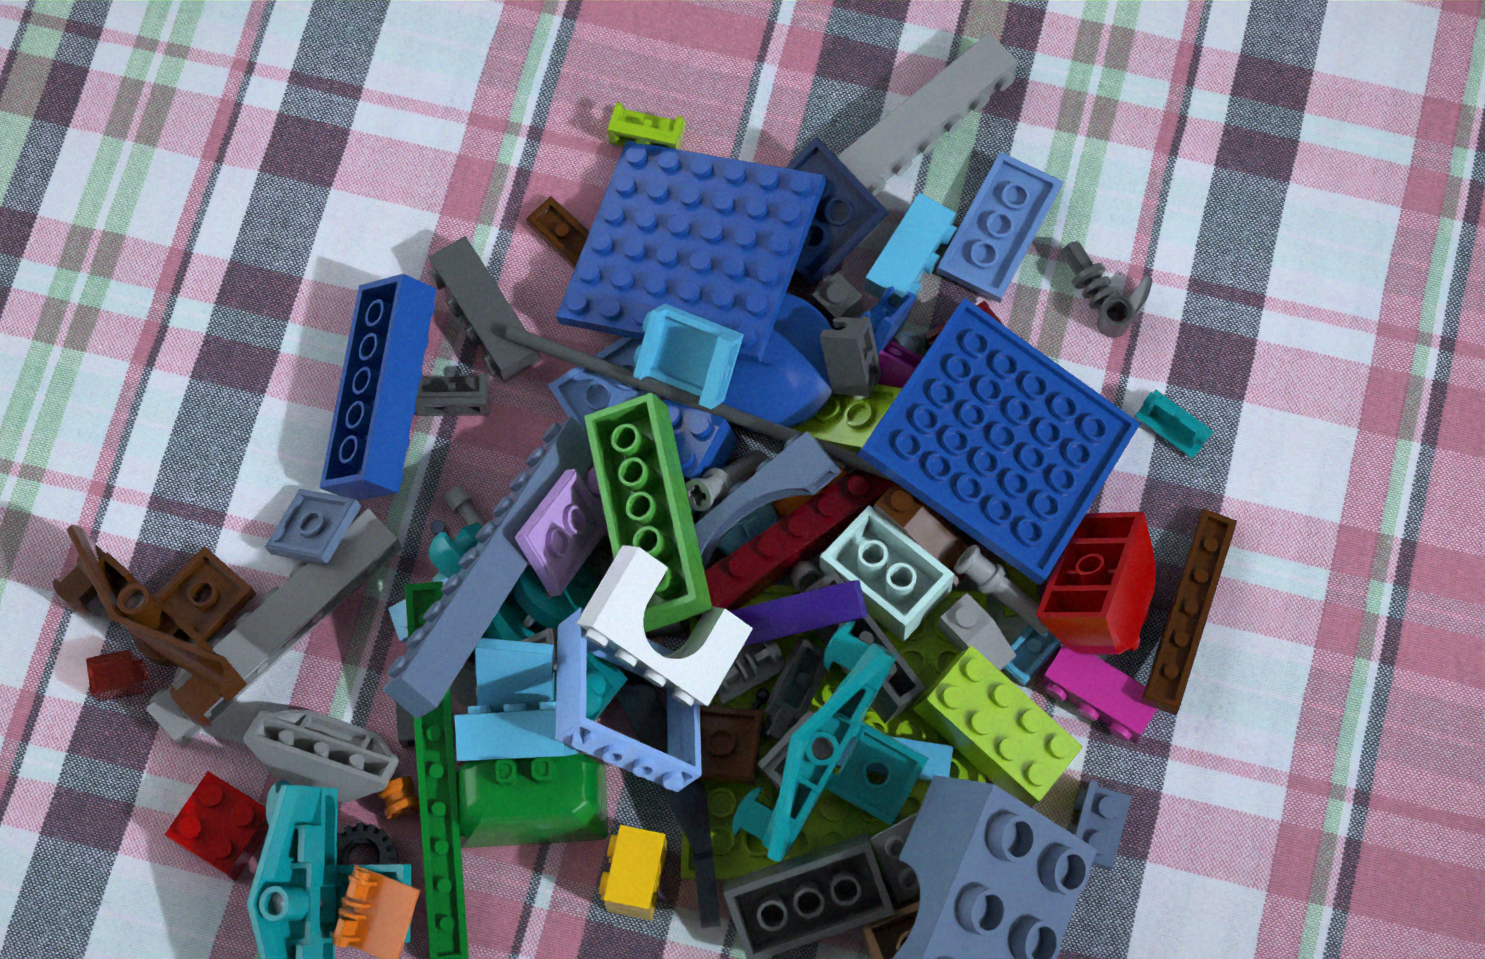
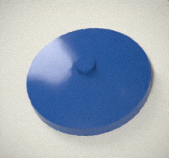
(792, 376)

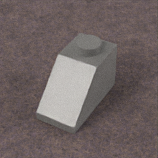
(970, 625)

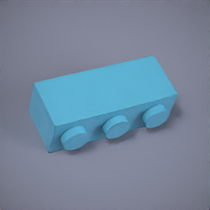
(912, 249)
(509, 733)

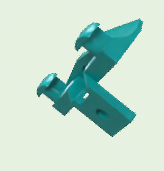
(839, 721)

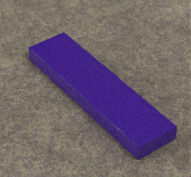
(803, 612)

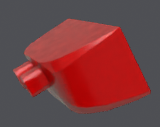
(1101, 585)

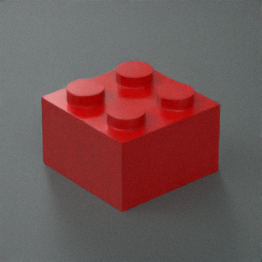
(220, 826)

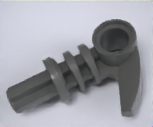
(1102, 296)

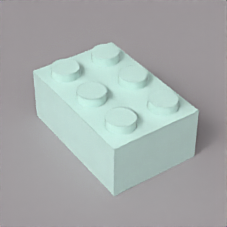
(894, 572)

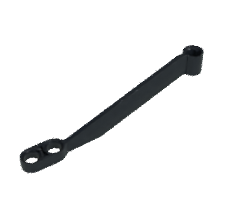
(689, 804)

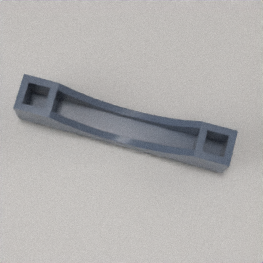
(796, 471)

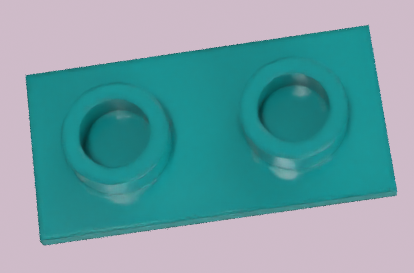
(1173, 424)

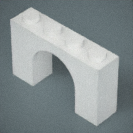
(616, 620)

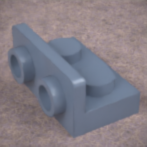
(1100, 821)

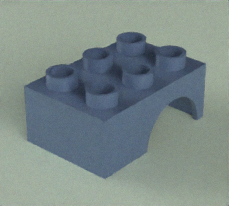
(990, 875)

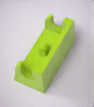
(644, 128)

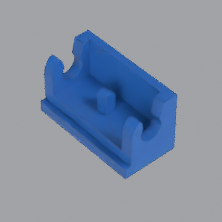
(888, 318)

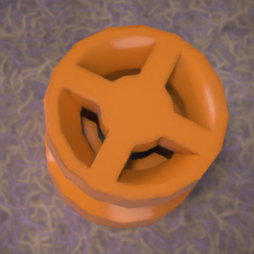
(399, 798)

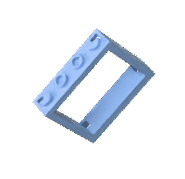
(669, 770)

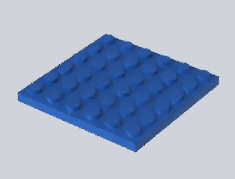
(695, 237)
(1000, 441)

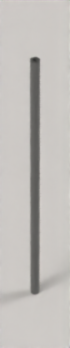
(680, 396)

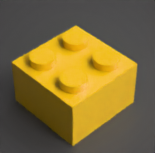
(635, 872)

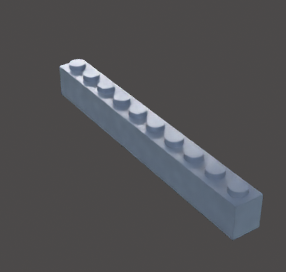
(485, 579)

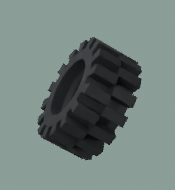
(366, 835)

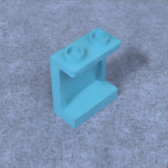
(688, 353)

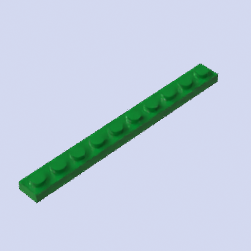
(439, 806)

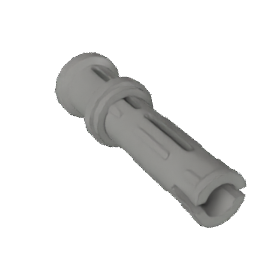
(717, 482)
(992, 580)

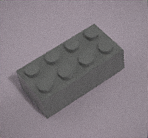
(808, 897)

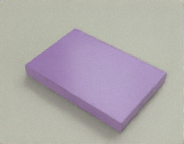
(562, 532)

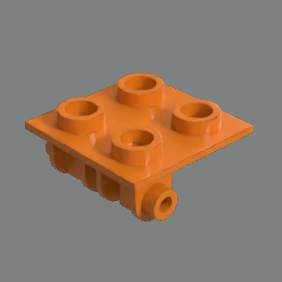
(375, 914)

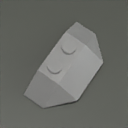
(321, 752)

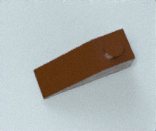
(922, 526)

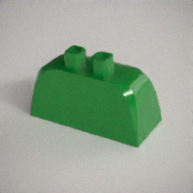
(532, 801)

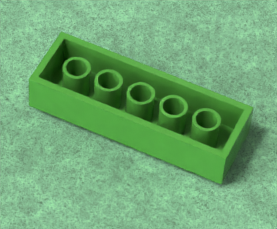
(649, 502)

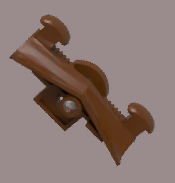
(167, 625)

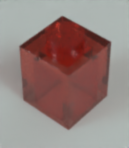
(115, 675)

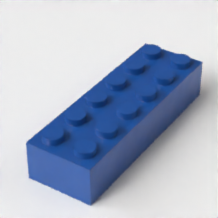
(378, 388)

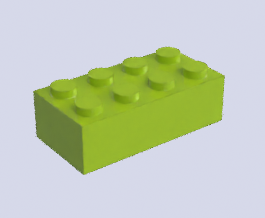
(997, 727)

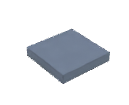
(313, 526)

